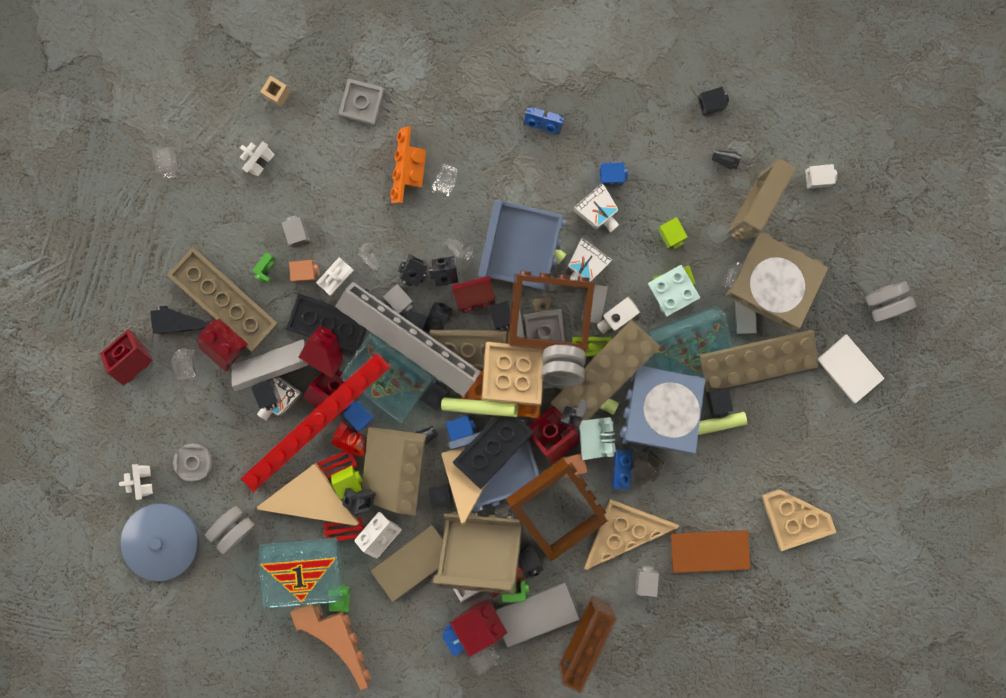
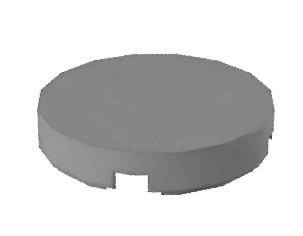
(193, 462)

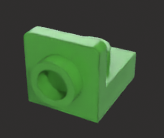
(265, 264)
(519, 595)
(343, 605)

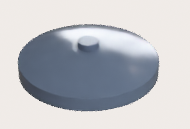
(159, 542)

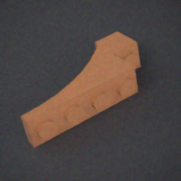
(336, 633)

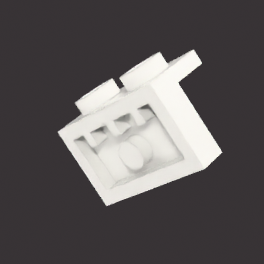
(377, 535)

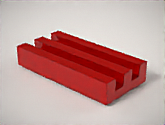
(351, 458)
(327, 532)

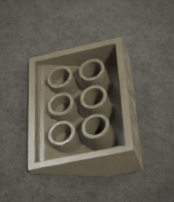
(394, 468)

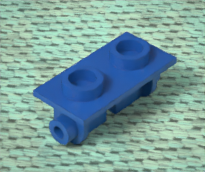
(535, 119)
(622, 470)

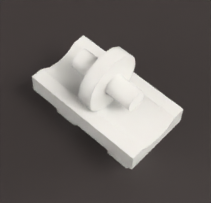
(251, 165)
(335, 276)
(140, 490)

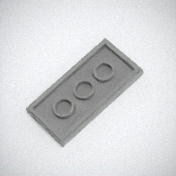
(267, 366)
(537, 614)

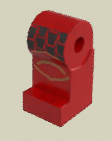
(349, 440)

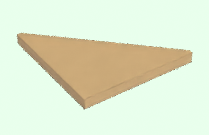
(463, 489)
(310, 497)
(625, 531)

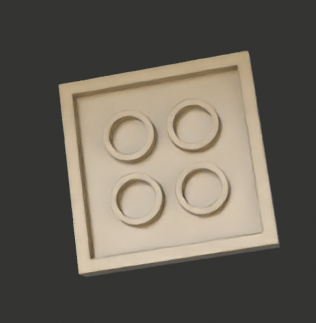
(512, 374)

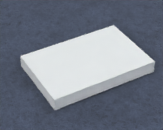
(850, 369)

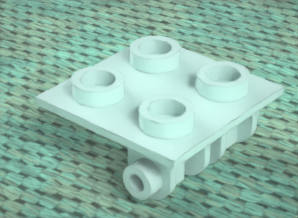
(673, 290)
(597, 438)

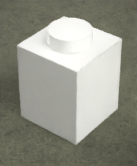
(820, 176)

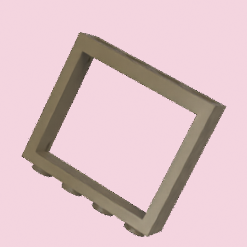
(761, 200)

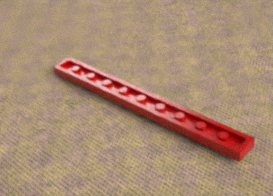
(315, 422)

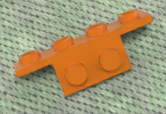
(408, 167)

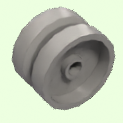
(890, 299)
(563, 365)
(228, 528)

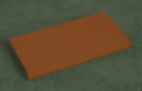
(710, 551)

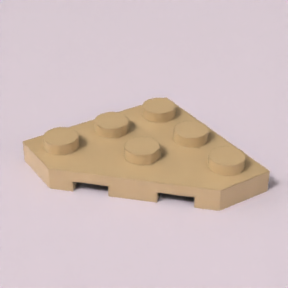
(795, 520)

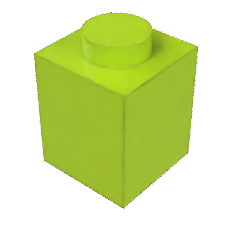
(673, 233)
(346, 479)

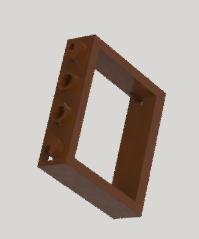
(527, 276)
(539, 484)
(587, 643)

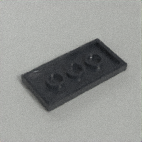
(312, 313)
(492, 449)

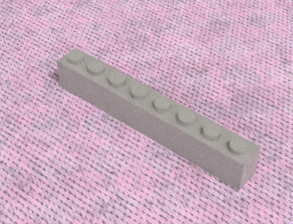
(407, 338)

